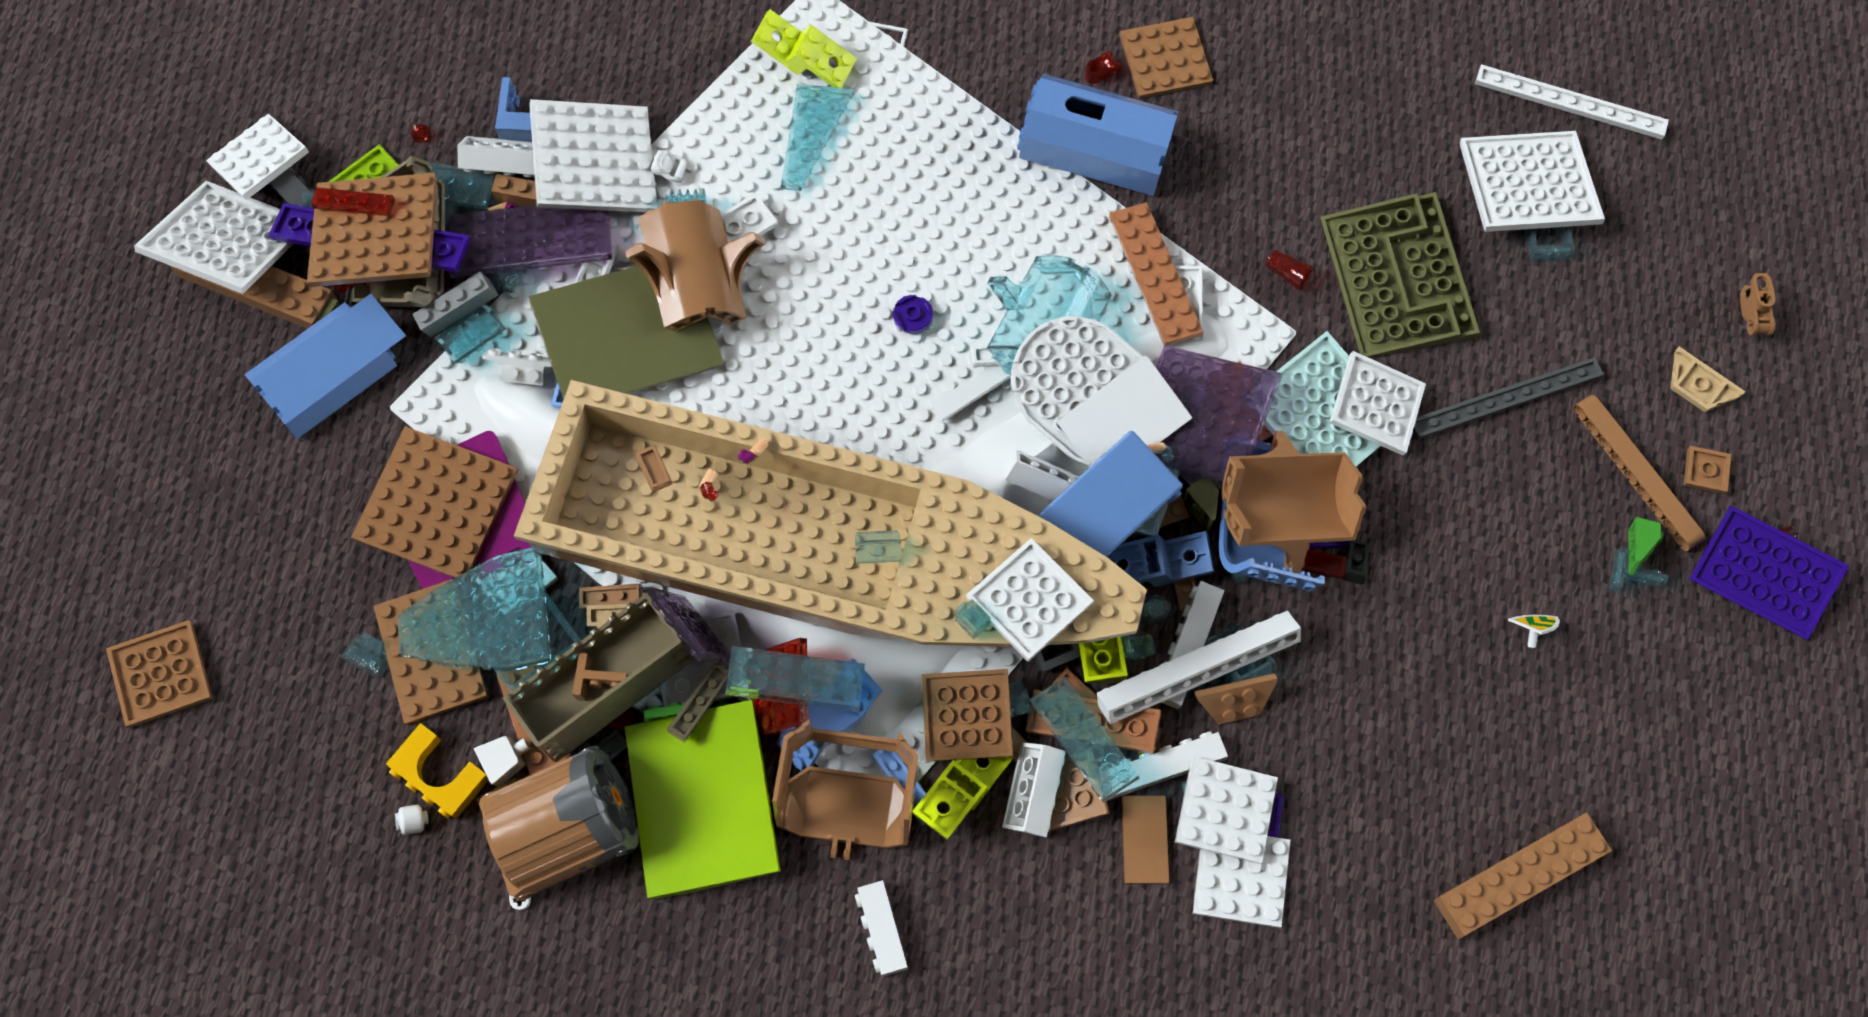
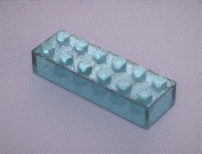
(795, 679)

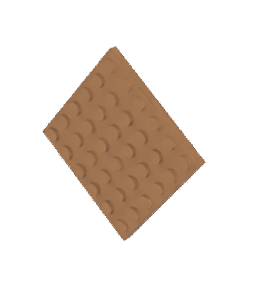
(375, 247)
(434, 503)

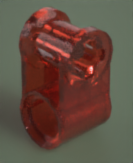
(1104, 66)

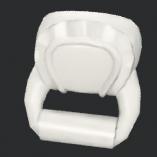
(664, 162)

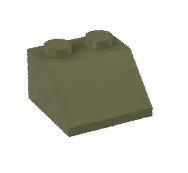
(1202, 502)

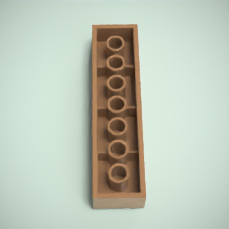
(276, 294)
(1522, 875)

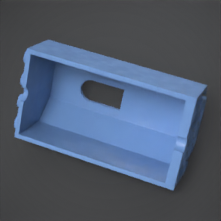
(1119, 149)

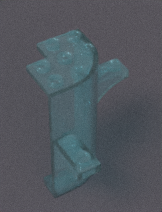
(1049, 291)

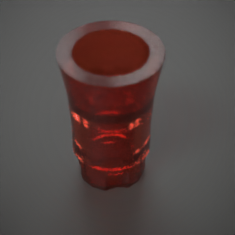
(1289, 268)

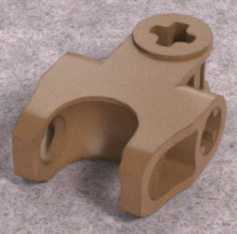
(1758, 306)

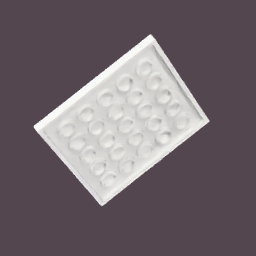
(592, 156)
(1531, 181)
(217, 238)

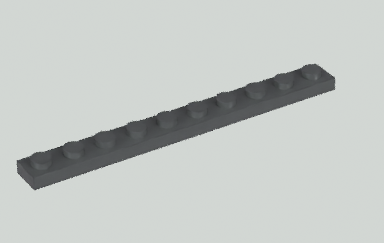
(1507, 398)

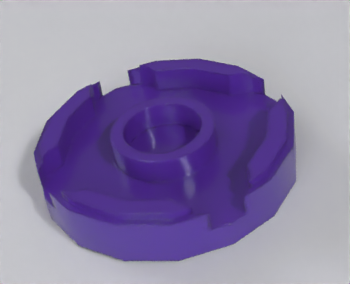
(912, 314)

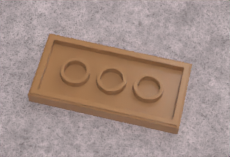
(1145, 840)

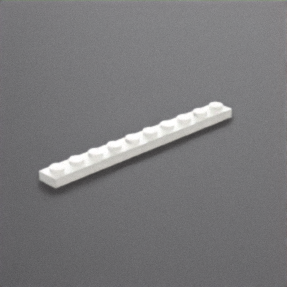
(1572, 102)

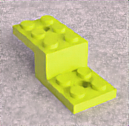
(803, 49)
(962, 788)

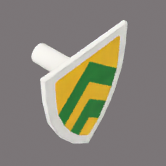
(1537, 624)

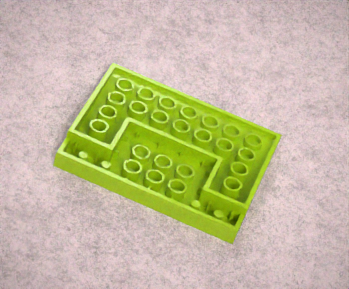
(702, 802)

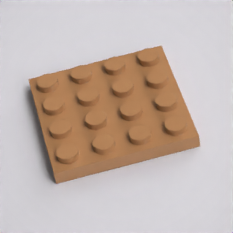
(1166, 57)
(159, 674)
(967, 715)

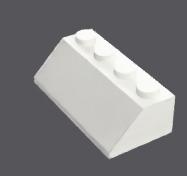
(496, 156)
(1034, 789)

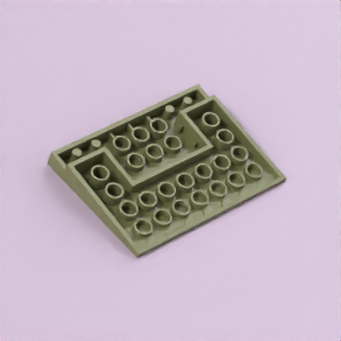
(1399, 276)
(615, 337)

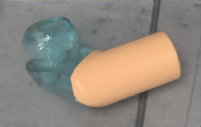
(1163, 450)

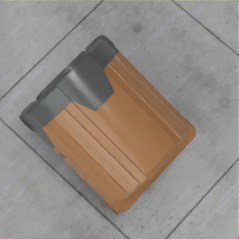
(559, 822)

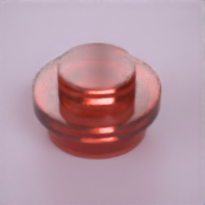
(420, 132)

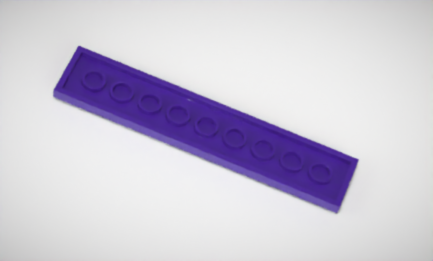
(296, 223)

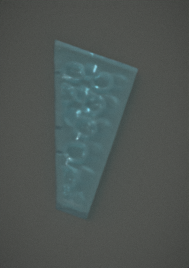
(812, 124)

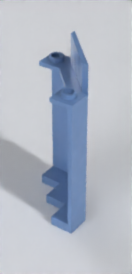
(328, 364)

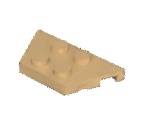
(1701, 383)

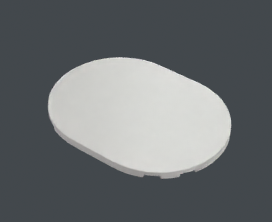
(1063, 367)

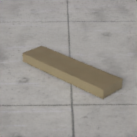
(699, 702)

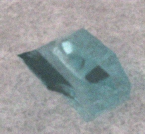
(367, 654)

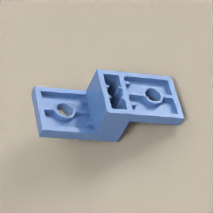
(1164, 561)

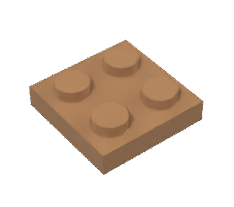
(1707, 470)

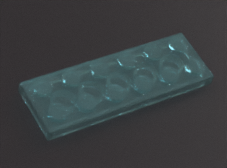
(1084, 739)

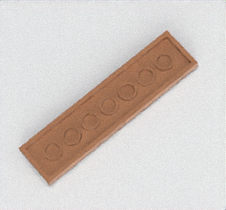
(1155, 274)

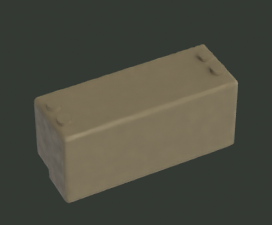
(633, 645)

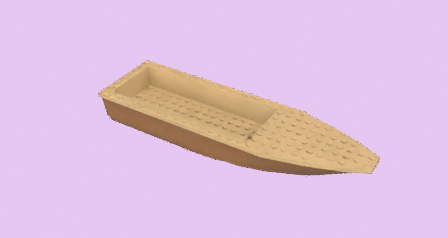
(789, 525)

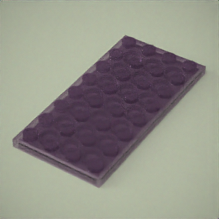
(531, 238)

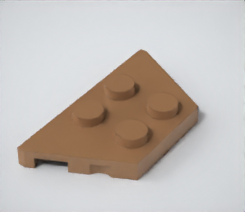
(1237, 699)

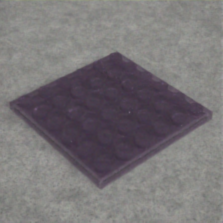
(1226, 409)

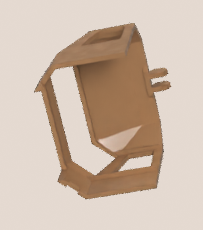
(844, 803)

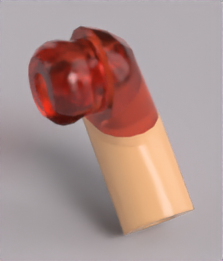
(706, 487)

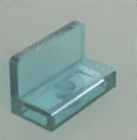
(878, 547)

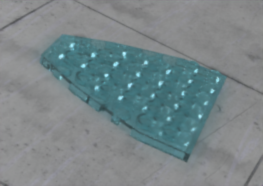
(483, 617)

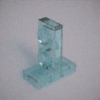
(1620, 571)

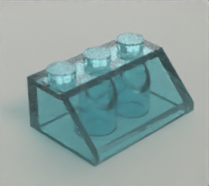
(470, 334)

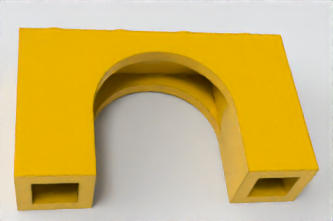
(408, 764)

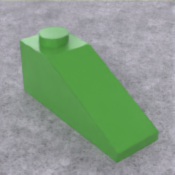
(1642, 540)

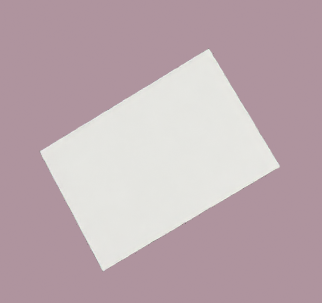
(1130, 402)

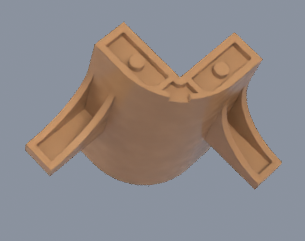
(693, 263)
(1292, 499)

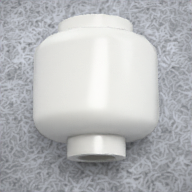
(411, 819)

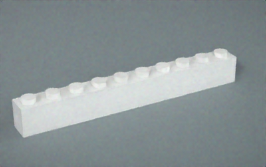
(1198, 667)

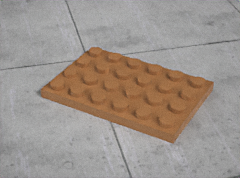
(422, 686)

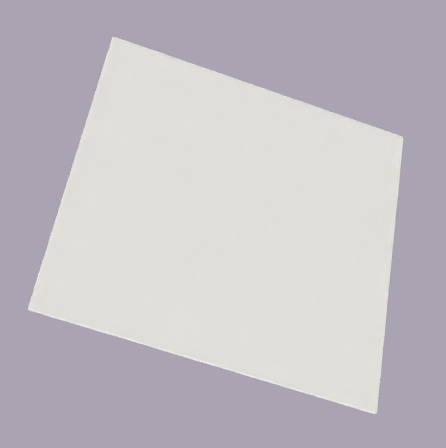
(903, 202)

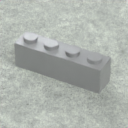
(455, 304)

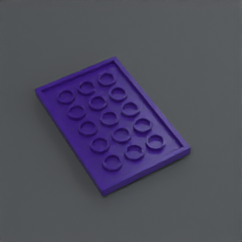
(1768, 572)

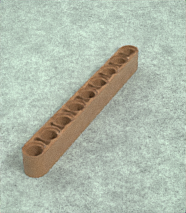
(1640, 472)

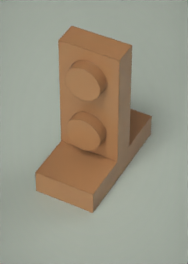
(586, 677)

